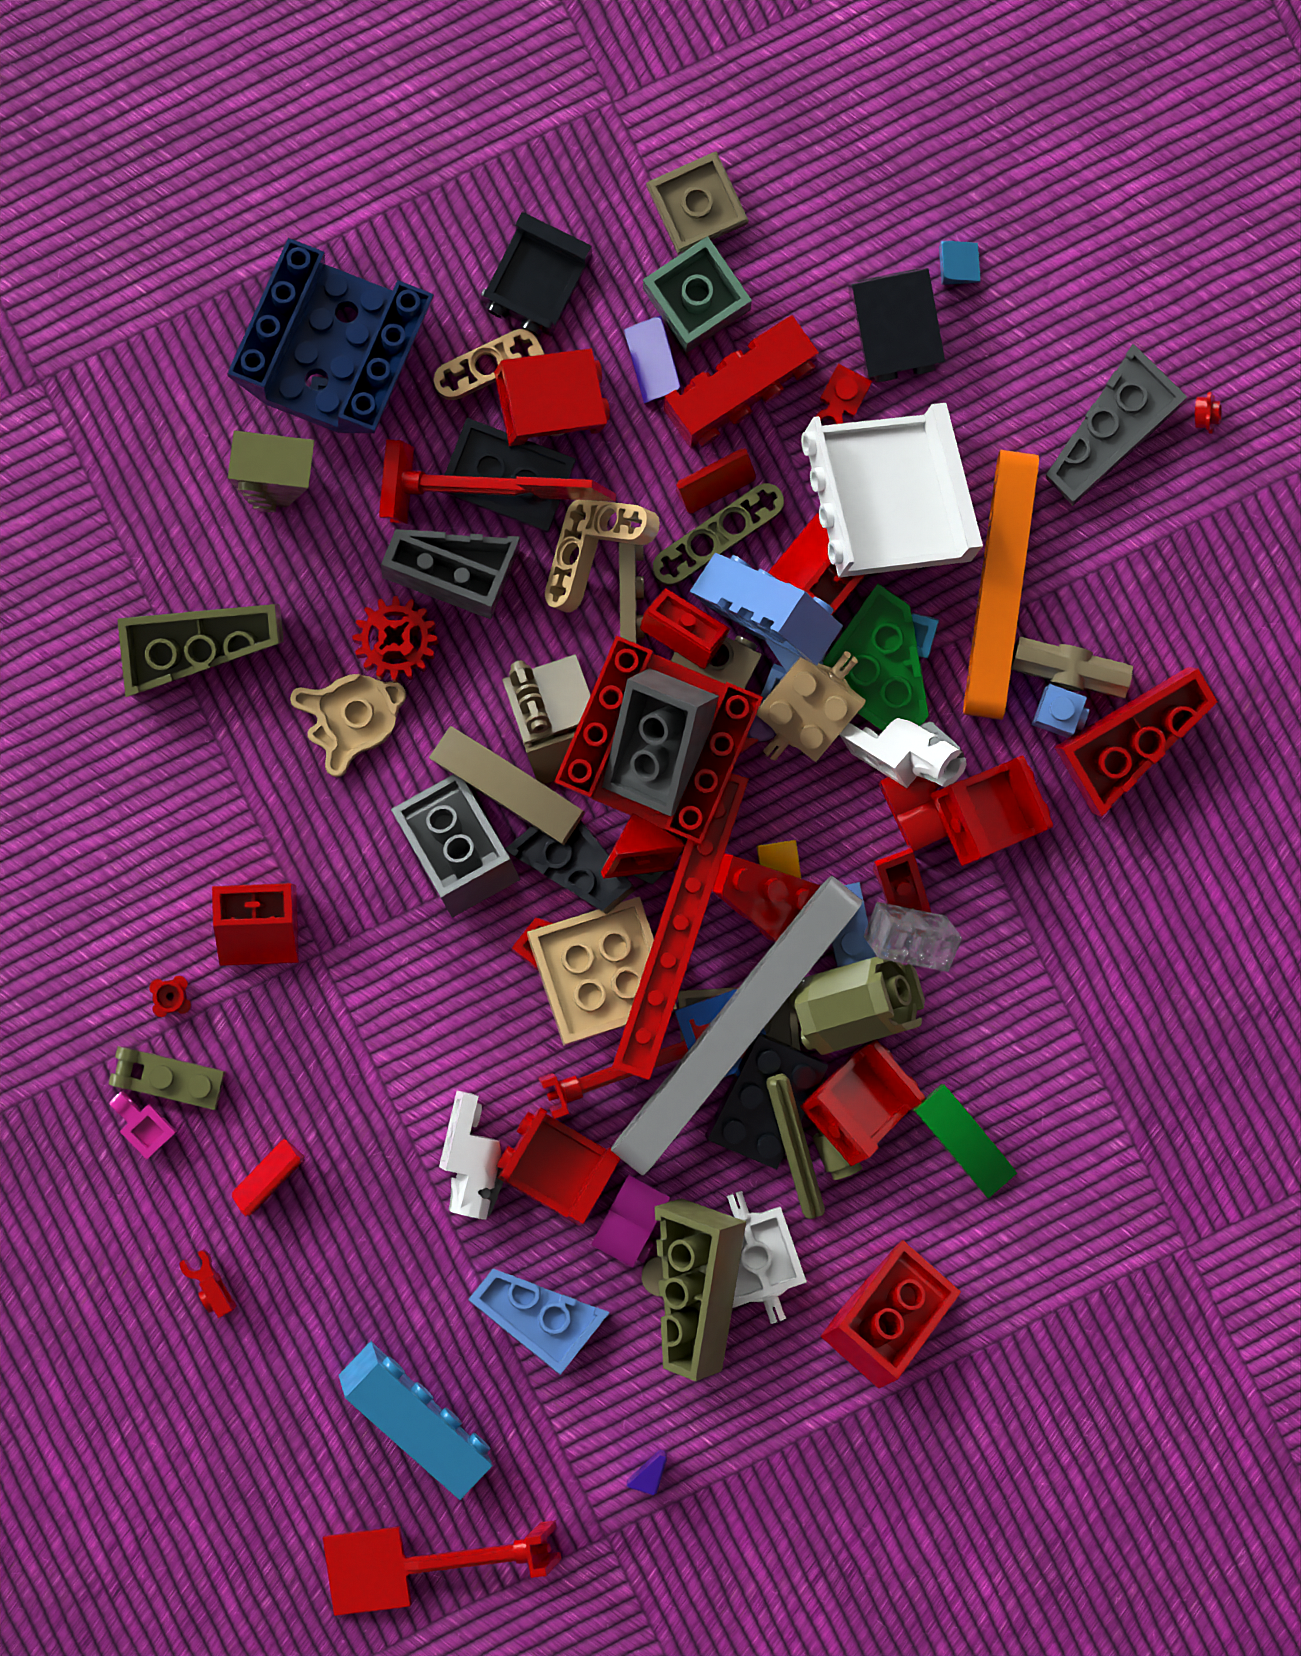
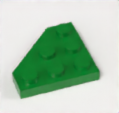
(887, 658)

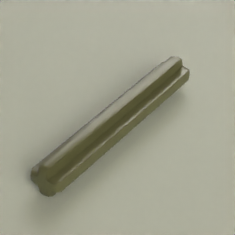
(795, 1146)

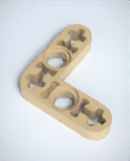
(498, 348)
(591, 530)

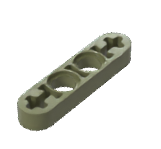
(720, 537)

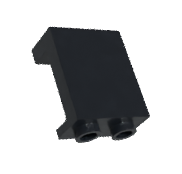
(536, 276)
(897, 323)

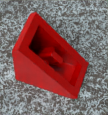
(642, 850)

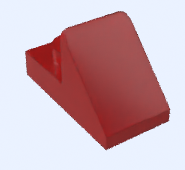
(902, 881)

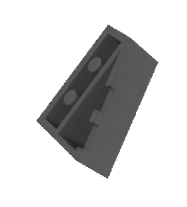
(452, 567)

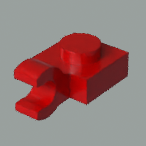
(214, 1292)

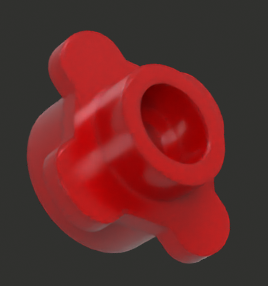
(1207, 412)
(177, 1004)

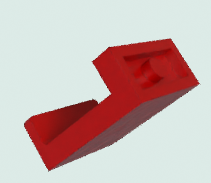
(551, 395)
(992, 810)
(862, 1101)
(557, 1166)

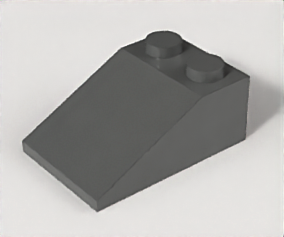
(658, 739)
(455, 844)

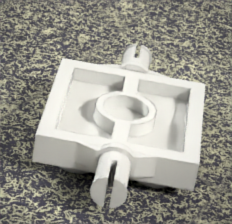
(767, 1258)

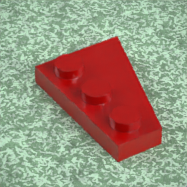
(762, 894)

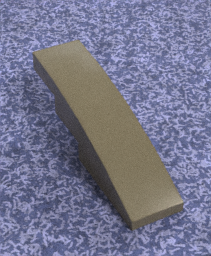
(507, 785)

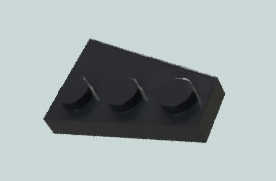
(573, 865)

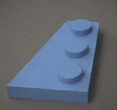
(538, 1318)

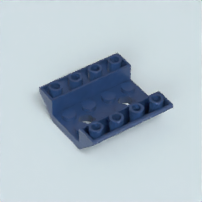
(300, 336)

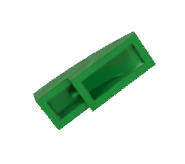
(965, 1140)

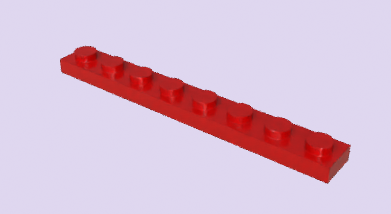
(676, 938)

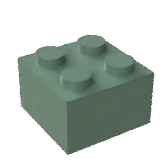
(697, 294)

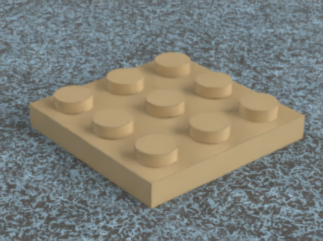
(593, 968)

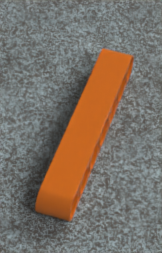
(1001, 584)

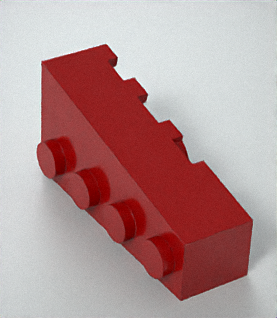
(741, 382)
(1127, 742)

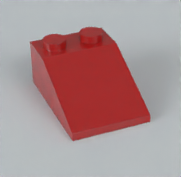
(891, 1315)

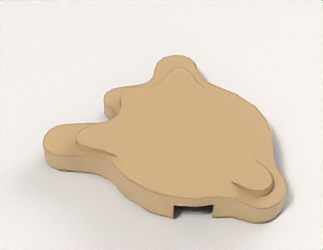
(351, 716)

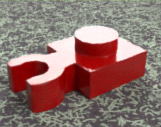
(843, 394)

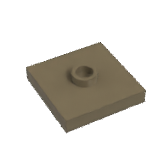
(697, 202)

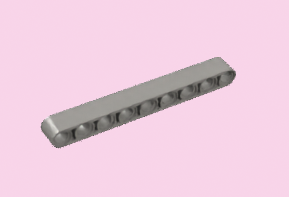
(736, 1025)

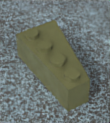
(270, 468)
(185, 643)
(698, 1285)

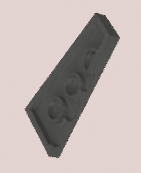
(1125, 414)

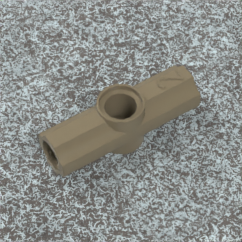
(1071, 667)

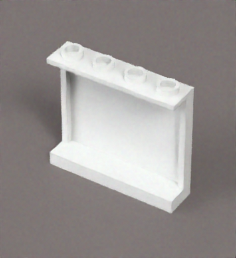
(892, 493)

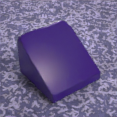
(649, 1474)

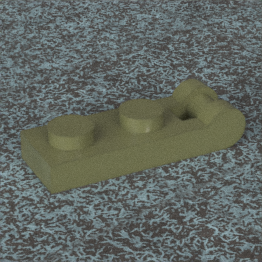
(168, 1078)

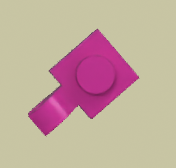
(146, 1128)

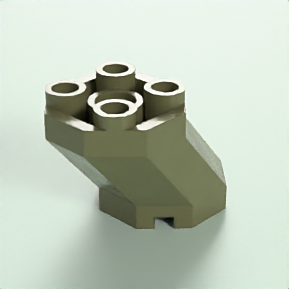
(857, 1004)

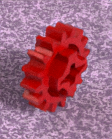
(383, 650)

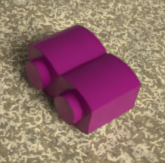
(630, 1222)

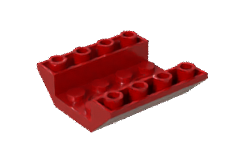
(591, 745)

